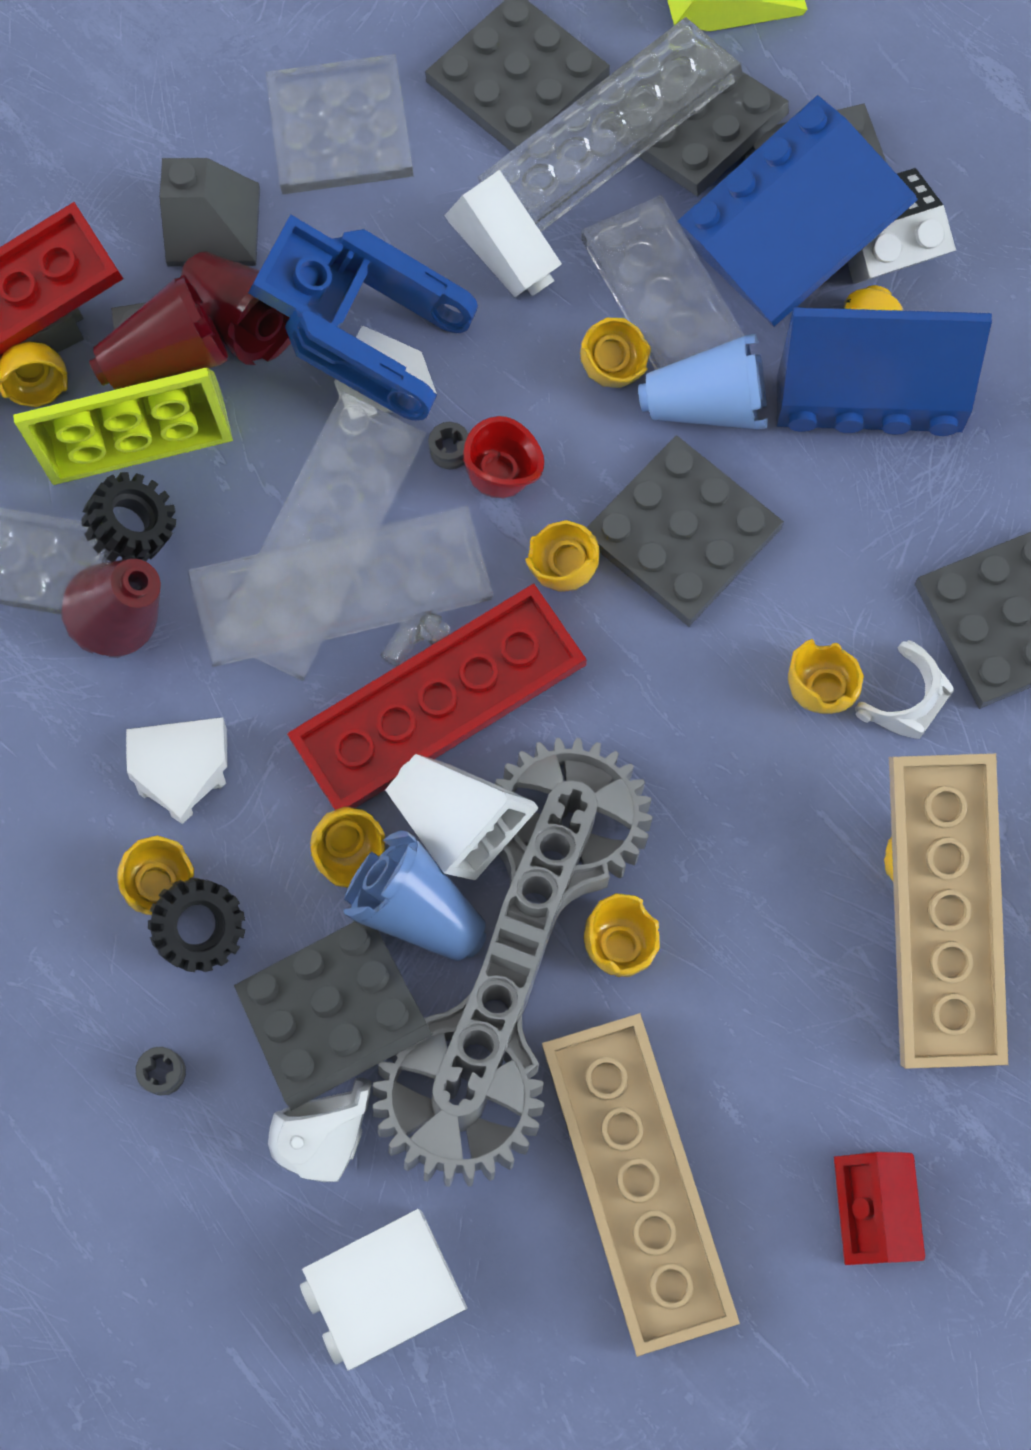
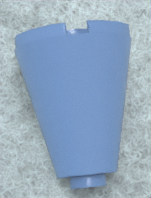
(414, 900)

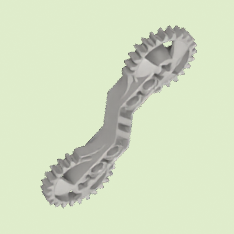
(511, 969)

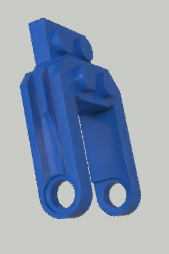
(315, 285)

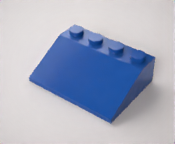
(796, 210)
(880, 370)

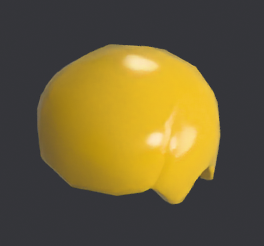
(614, 352)
(32, 374)
(563, 556)
(824, 678)
(343, 843)
(150, 868)
(621, 935)

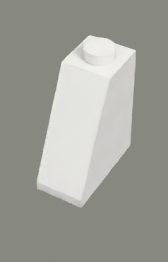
(504, 236)
(458, 814)

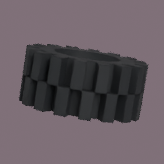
(142, 501)
(222, 941)

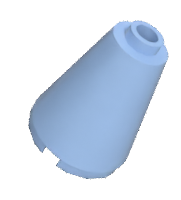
(709, 388)

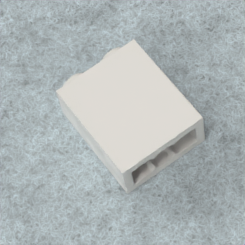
(381, 1290)

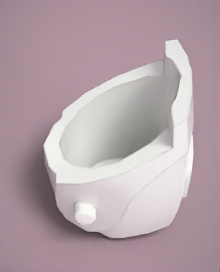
(320, 1134)

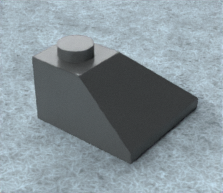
(208, 211)

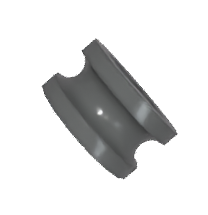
(444, 431)
(147, 1063)

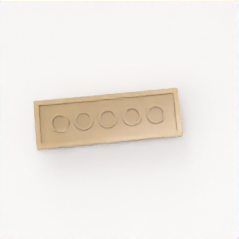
(948, 911)
(639, 1185)

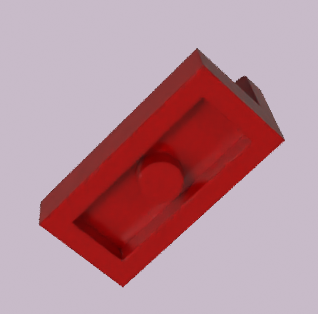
(879, 1208)

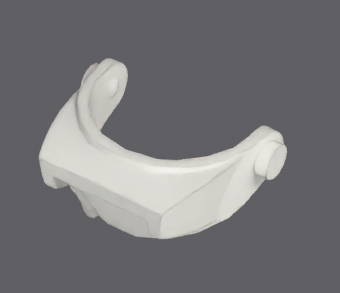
(914, 720)

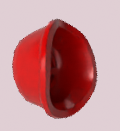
(502, 457)

